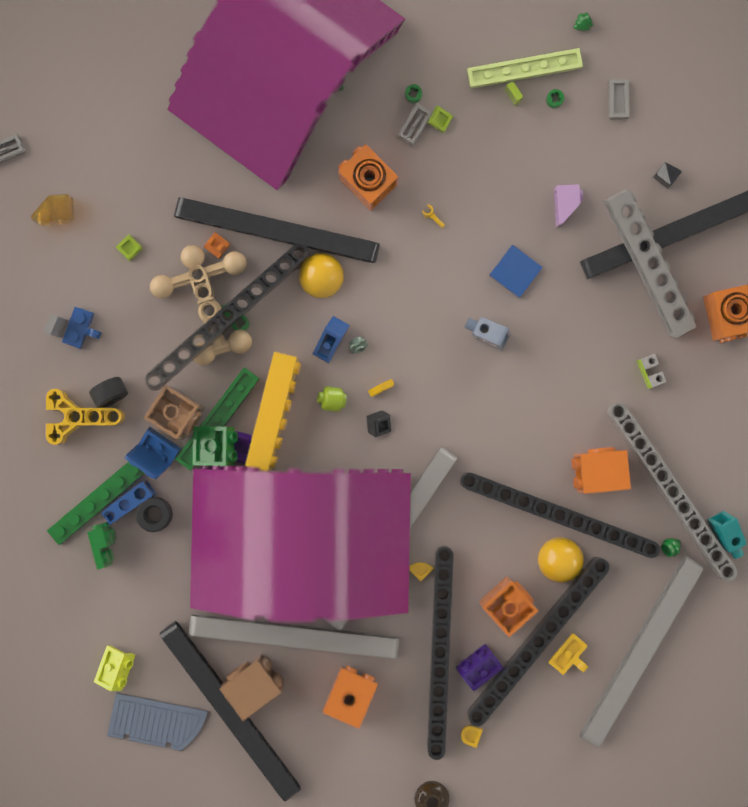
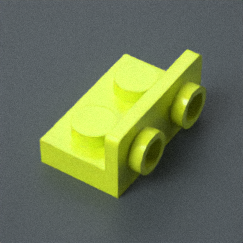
(114, 669)

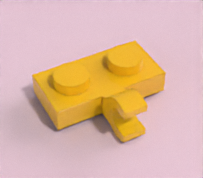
(568, 654)

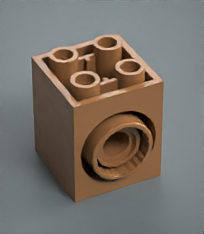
(174, 413)
(252, 686)

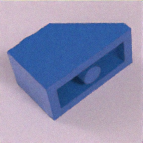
(330, 339)

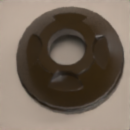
(431, 789)

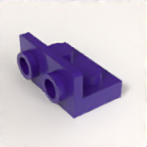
(479, 667)

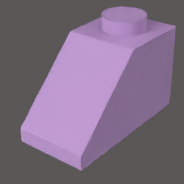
(566, 200)

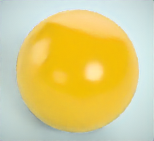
(321, 275)
(560, 559)

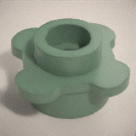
(358, 345)

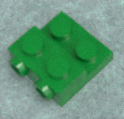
(214, 446)
(100, 539)

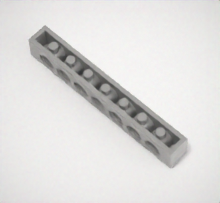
(615, 206)

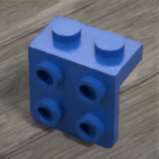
(153, 454)

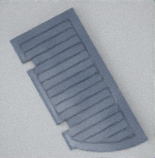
(155, 721)

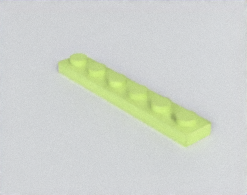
(524, 68)

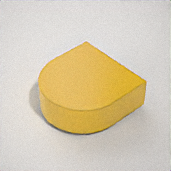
(471, 735)

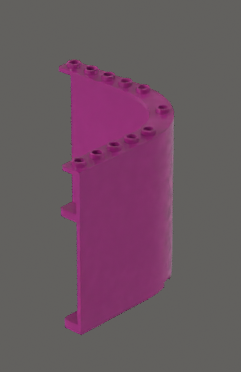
(269, 68)
(300, 543)

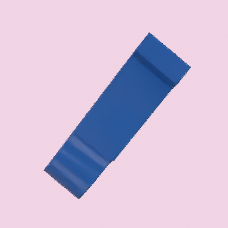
(129, 502)

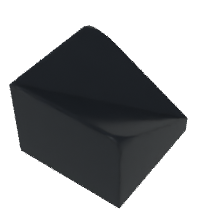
(667, 174)
(378, 423)

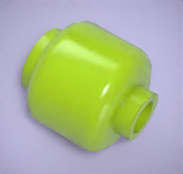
(331, 399)

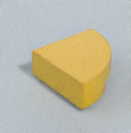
(381, 387)
(420, 570)

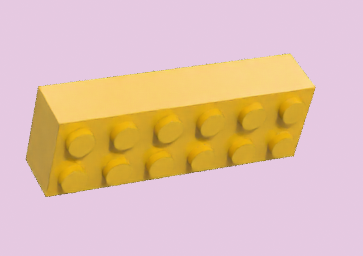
(272, 411)

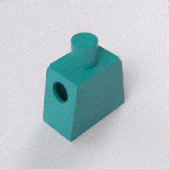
(728, 533)

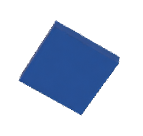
(515, 271)

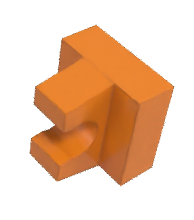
(217, 245)

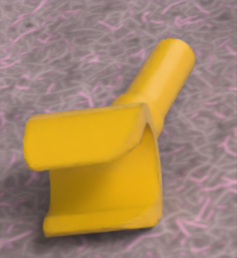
(431, 215)

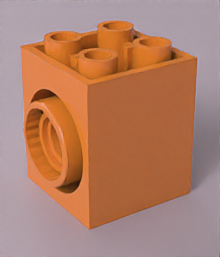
(364, 165)
(723, 323)
(601, 470)
(508, 605)
(350, 683)

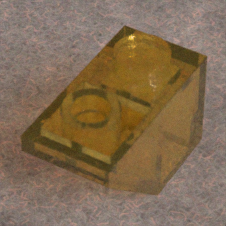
(54, 209)

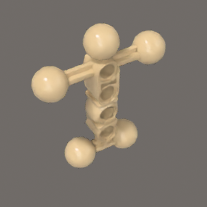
(193, 257)

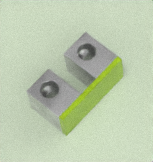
(644, 364)

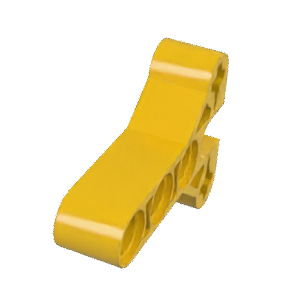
(68, 425)

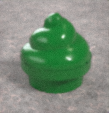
(583, 22)
(671, 547)

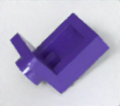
(242, 446)

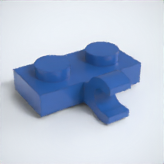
(79, 328)

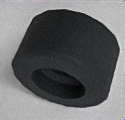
(108, 392)
(145, 523)

